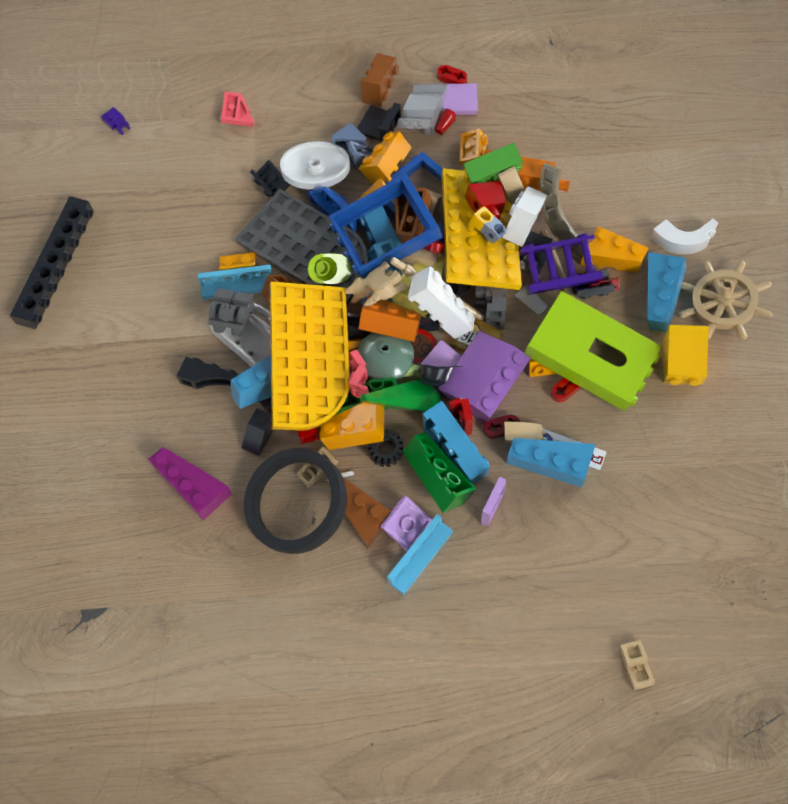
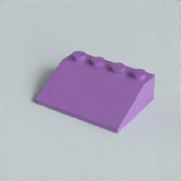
(486, 374)

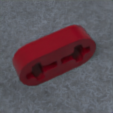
(496, 423)

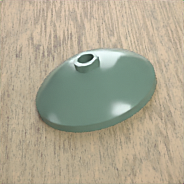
(389, 363)

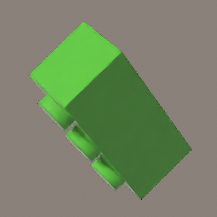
(491, 164)

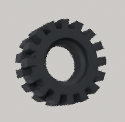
(387, 459)

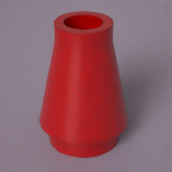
(445, 120)

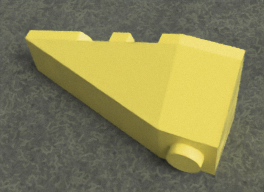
(401, 298)

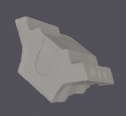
(423, 108)

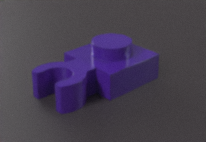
(115, 119)

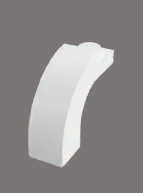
(683, 242)

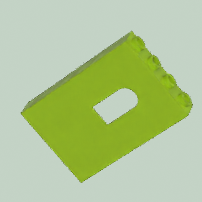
(564, 345)

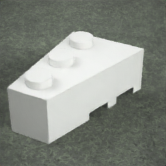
(523, 215)

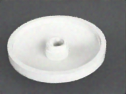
(315, 165)

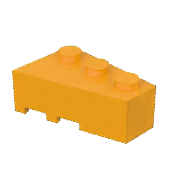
(385, 157)
(616, 252)
(354, 427)

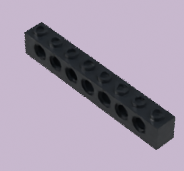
(58, 248)

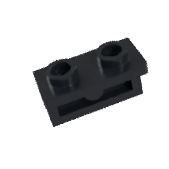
(270, 179)
(586, 292)

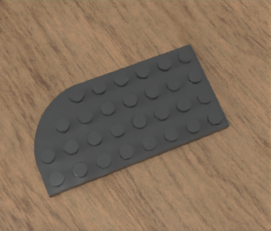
(292, 233)

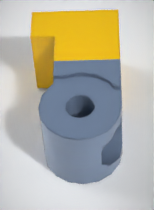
(487, 225)

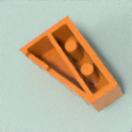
(390, 320)

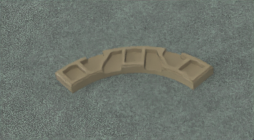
(552, 209)

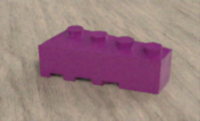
(192, 484)

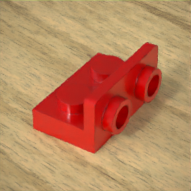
(461, 410)

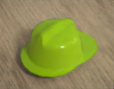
(329, 268)

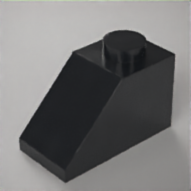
(257, 432)

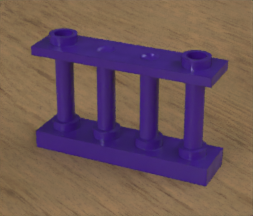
(555, 282)

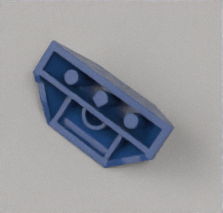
(329, 202)

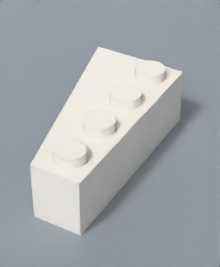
(440, 302)

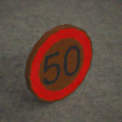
(423, 345)

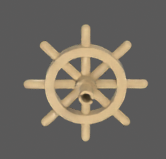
(725, 299)

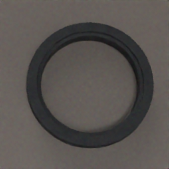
(263, 475)

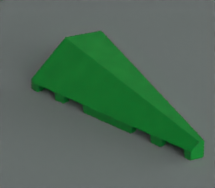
(407, 396)

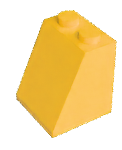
(685, 354)

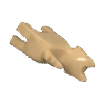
(378, 282)

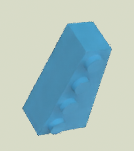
(379, 229)
(664, 286)
(252, 384)
(454, 442)
(552, 459)

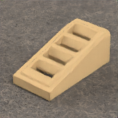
(315, 477)

